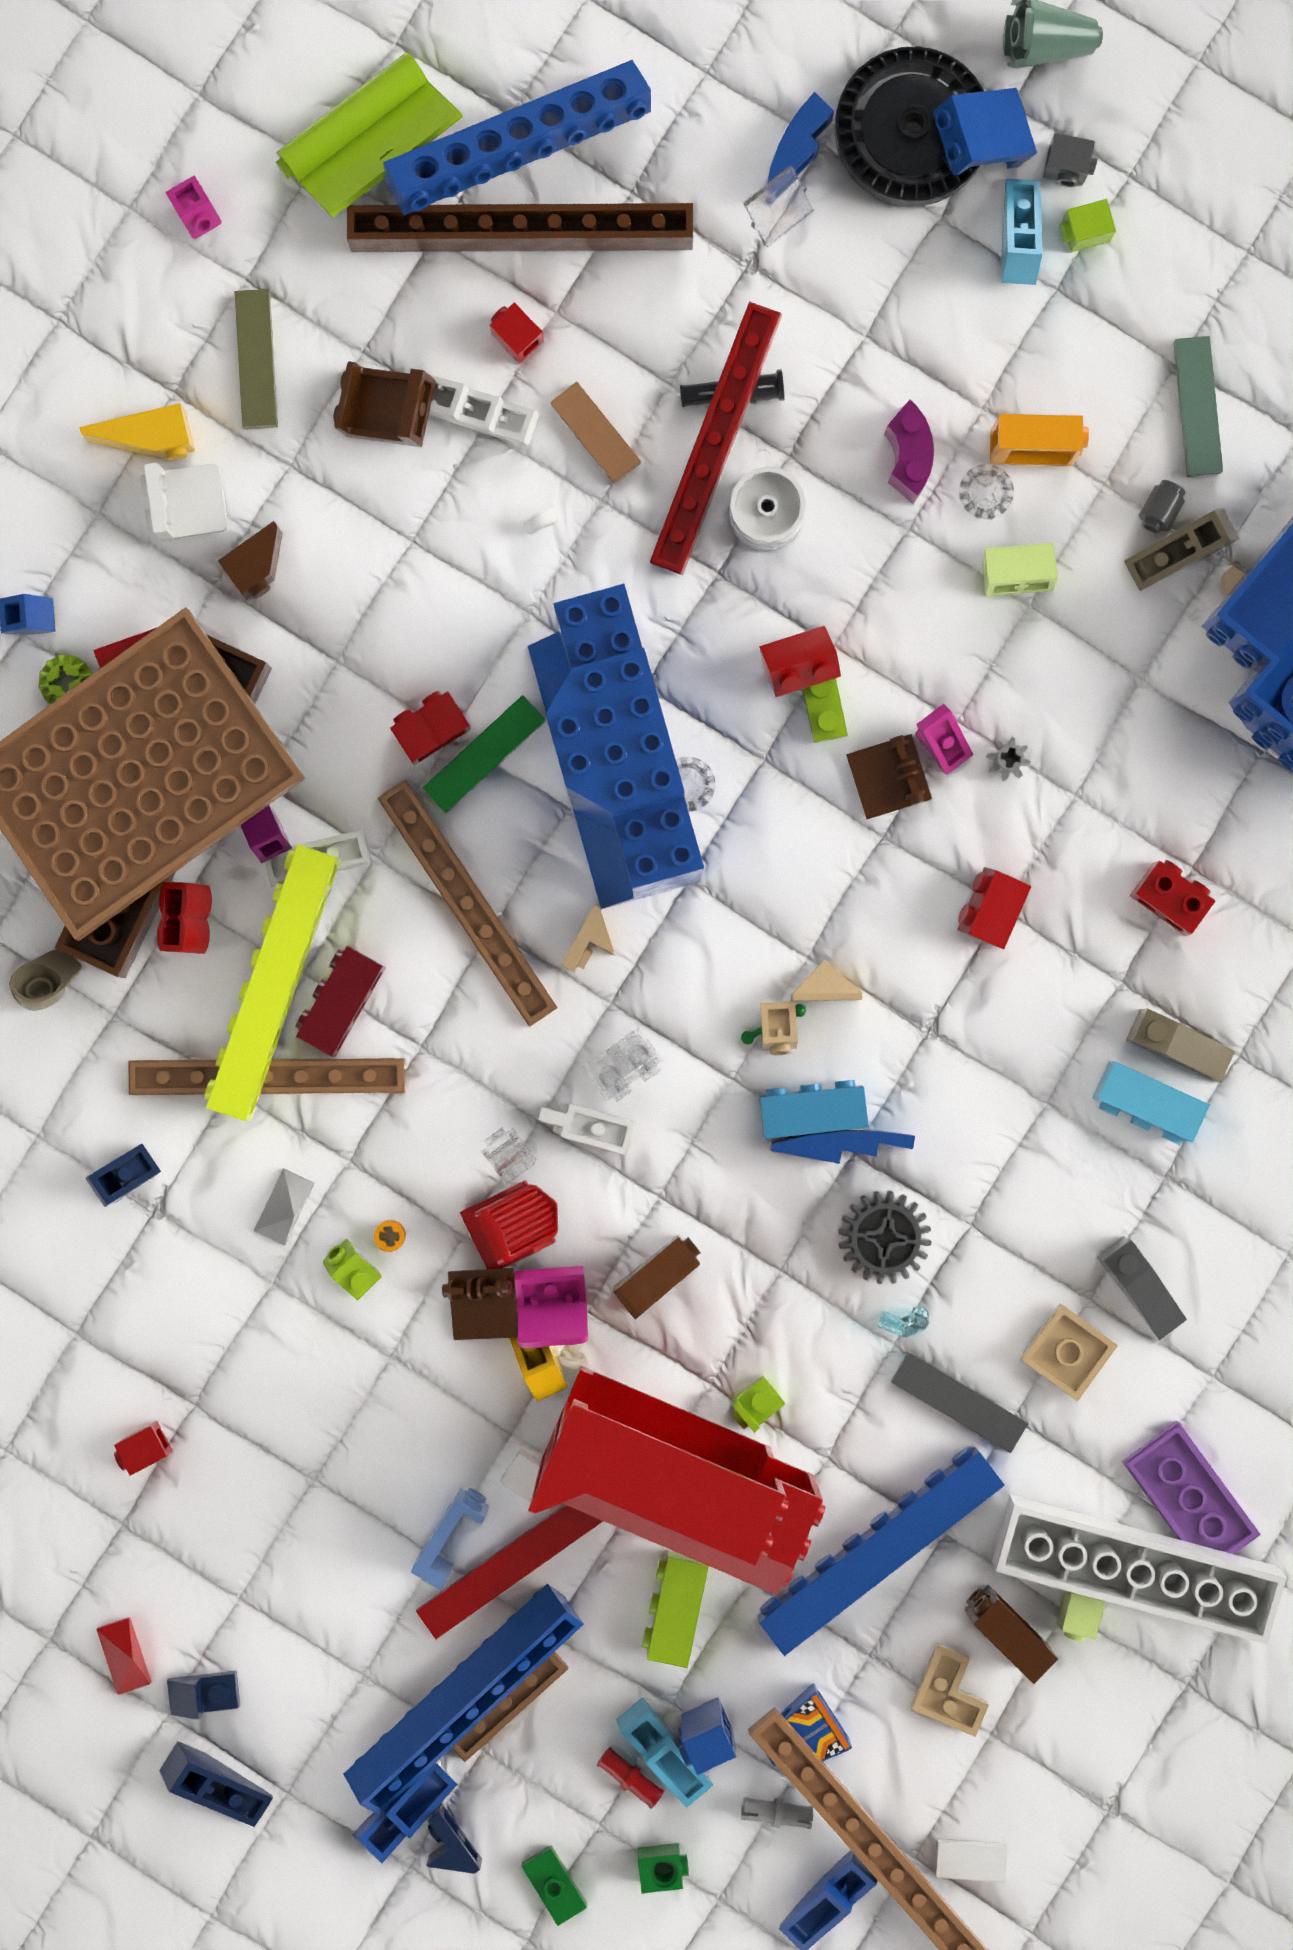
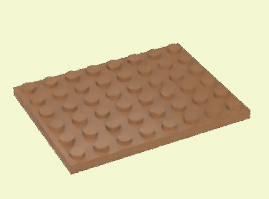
(137, 774)

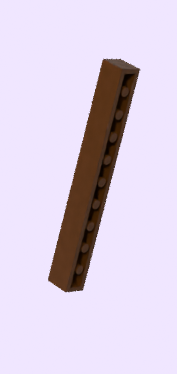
(521, 227)

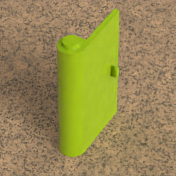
(382, 119)

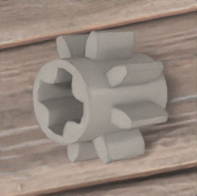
(1000, 764)

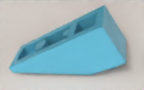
(1021, 232)

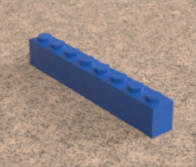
(879, 1550)
(462, 1699)

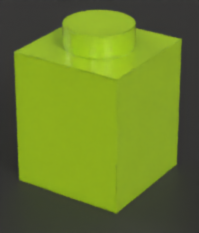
(1087, 225)

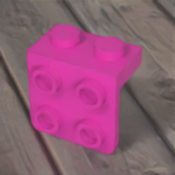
(551, 1306)

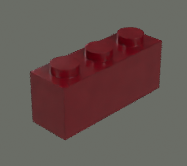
(339, 1000)

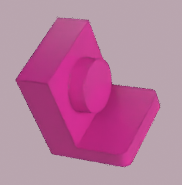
(194, 207)

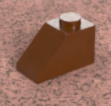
(254, 562)

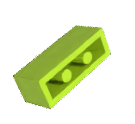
(675, 1610)

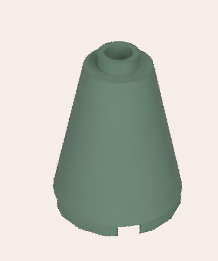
(1047, 34)

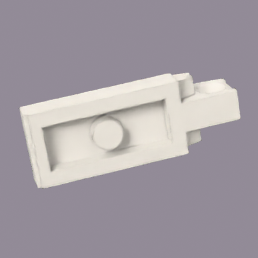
(590, 1126)

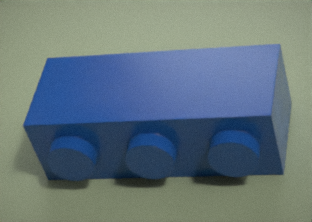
(706, 1737)

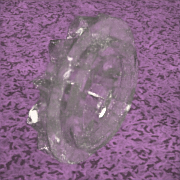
(986, 475)
(703, 778)

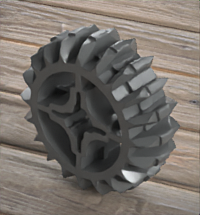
(886, 1220)

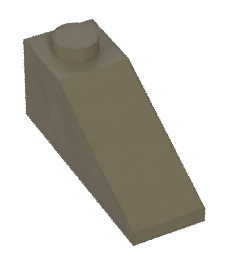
(1182, 549)
(1180, 1044)

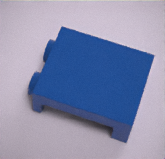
(984, 129)

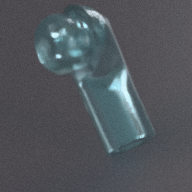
(905, 1326)

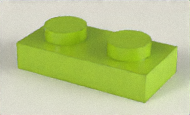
(825, 711)

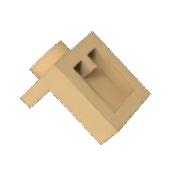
(779, 1027)

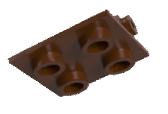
(889, 776)
(482, 1303)

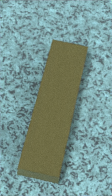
(256, 359)

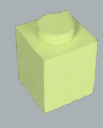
(1080, 1616)

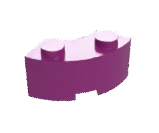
(913, 451)

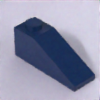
(213, 1785)

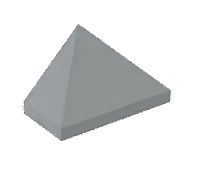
(284, 1206)

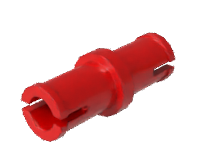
(630, 1777)

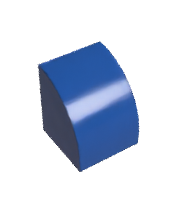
(27, 615)

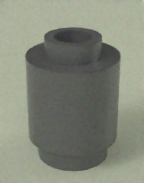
(1162, 507)

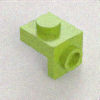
(351, 1269)

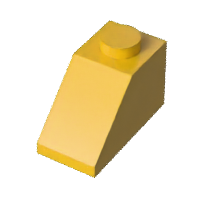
(540, 1370)

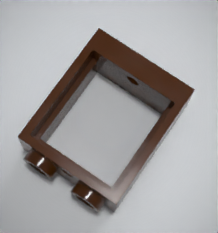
(1010, 1633)

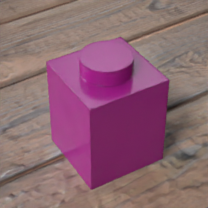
(266, 835)

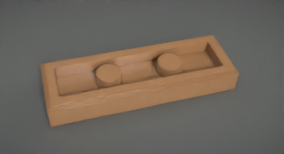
(595, 432)

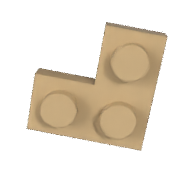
(939, 1692)

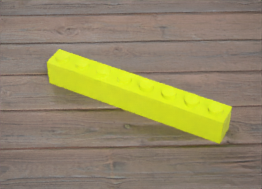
(272, 983)

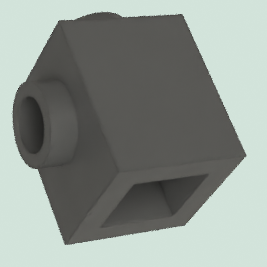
(1070, 160)

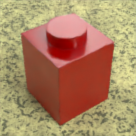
(516, 332)
(142, 1449)

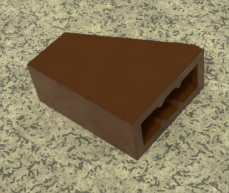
(657, 1275)

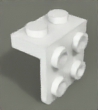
(184, 501)

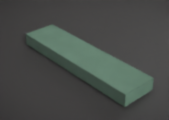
(1198, 406)

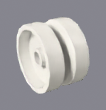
(767, 529)

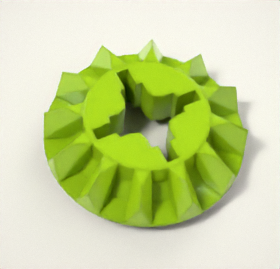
(52, 672)

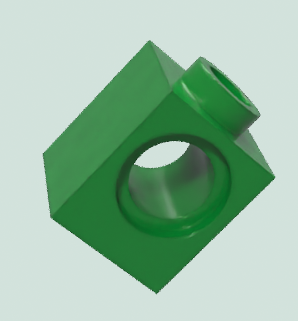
(653, 1881)

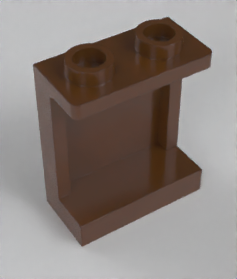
(384, 405)

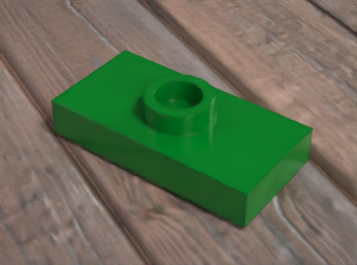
(554, 1885)

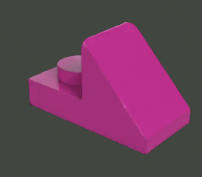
(943, 739)

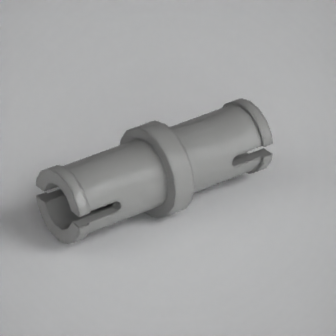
(777, 1813)

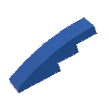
(829, 1145)

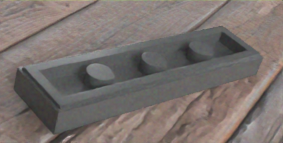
(959, 1402)

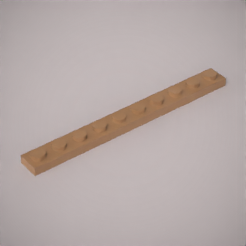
(862, 1834)

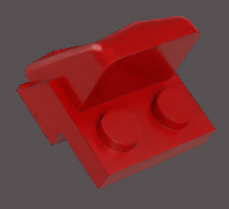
(512, 1224)

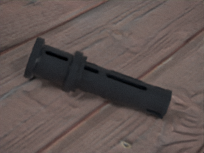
(691, 396)

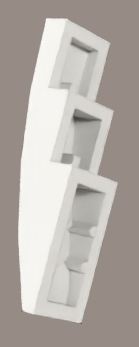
(481, 411)

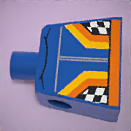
(817, 1724)

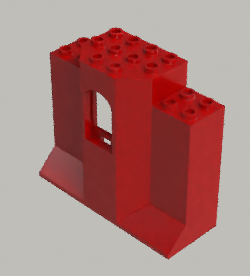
(678, 1482)

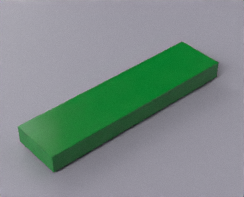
(484, 754)

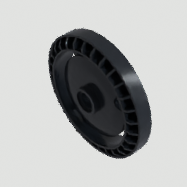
(883, 128)

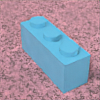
(1150, 1103)

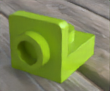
(756, 1404)

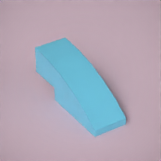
(661, 1752)

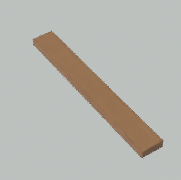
(467, 903)
(283, 1076)

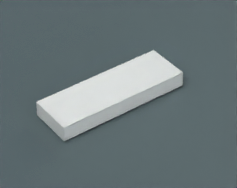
(348, 847)

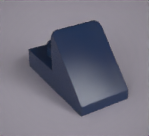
(123, 1175)
(203, 1693)
(457, 1851)

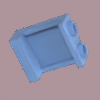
(429, 1564)

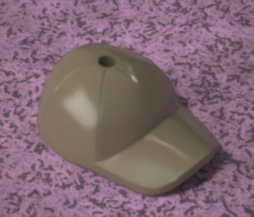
(43, 980)

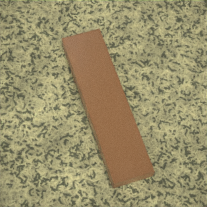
(511, 1706)

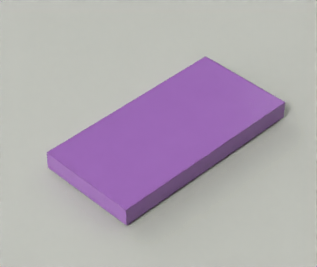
(1189, 1492)

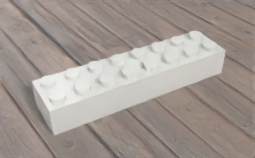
(1138, 1569)

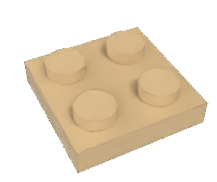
(1068, 1352)

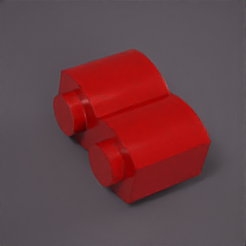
(429, 727)
(184, 917)

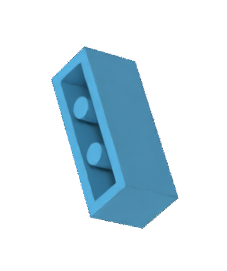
(813, 1110)

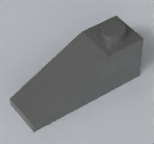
(1142, 1287)

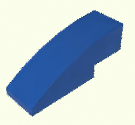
(798, 142)
(405, 1815)
(828, 1902)

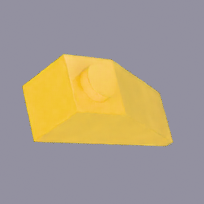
(153, 433)

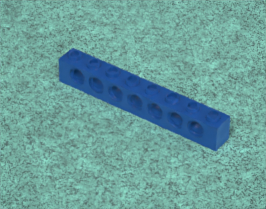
(517, 137)

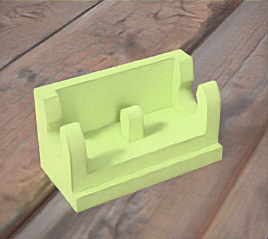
(1019, 569)

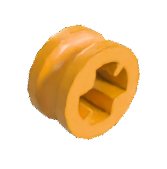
(382, 1243)

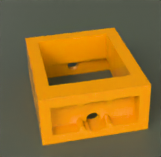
(1037, 439)

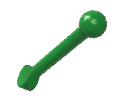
(748, 1037)

